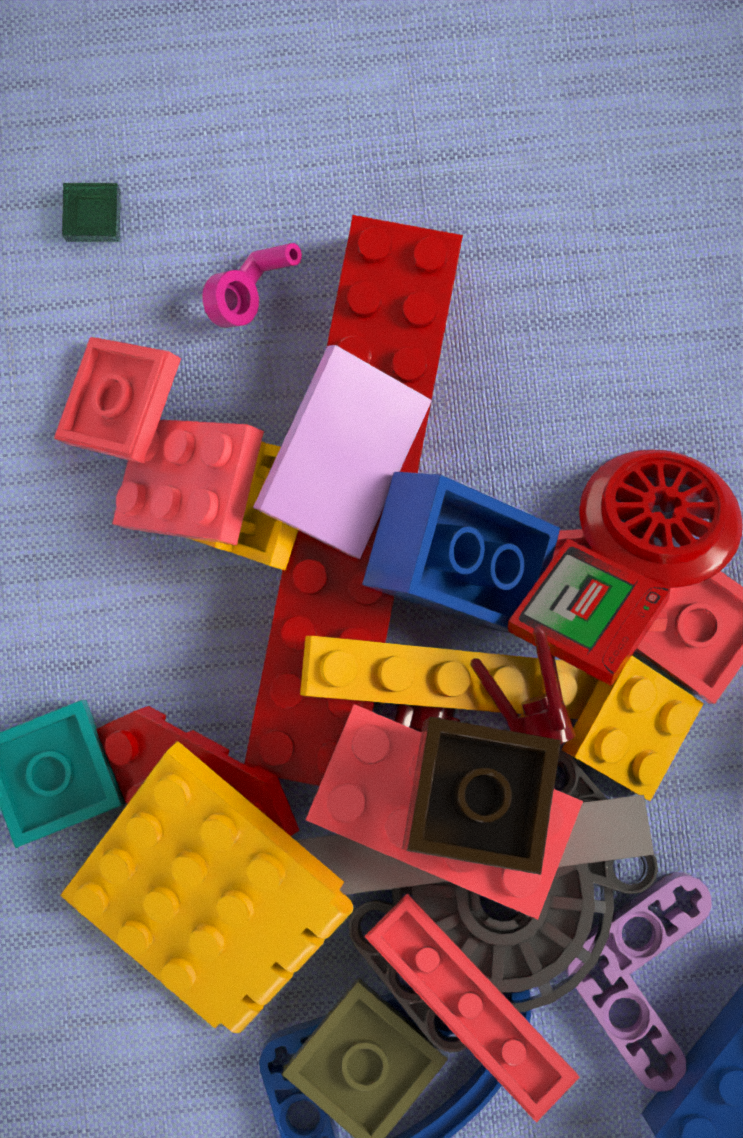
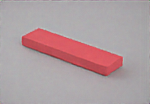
(472, 1007)

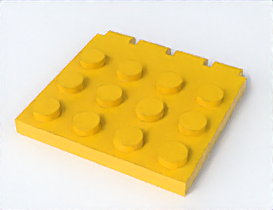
(208, 892)

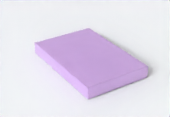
(342, 452)

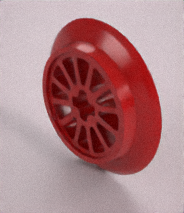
(666, 564)

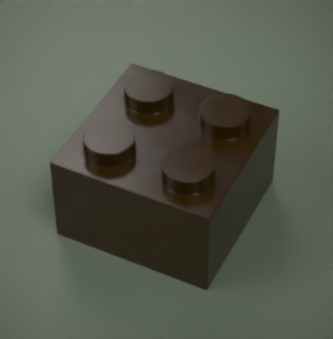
(482, 795)

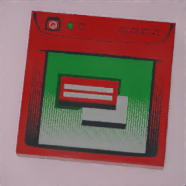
(590, 611)

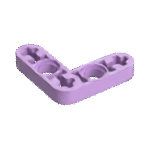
(624, 960)

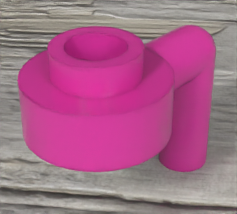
(239, 285)

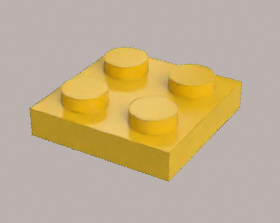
(634, 728)

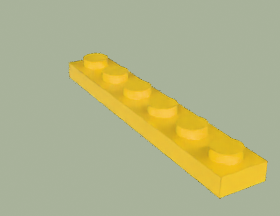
(430, 676)

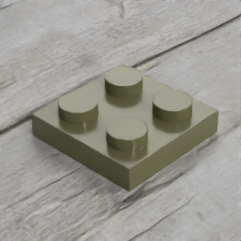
(365, 1063)

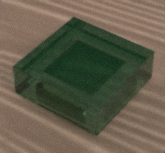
(91, 212)

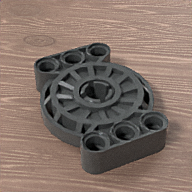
(520, 949)

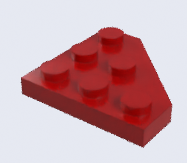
(142, 738)

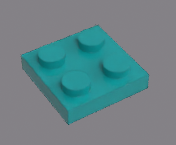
(54, 774)

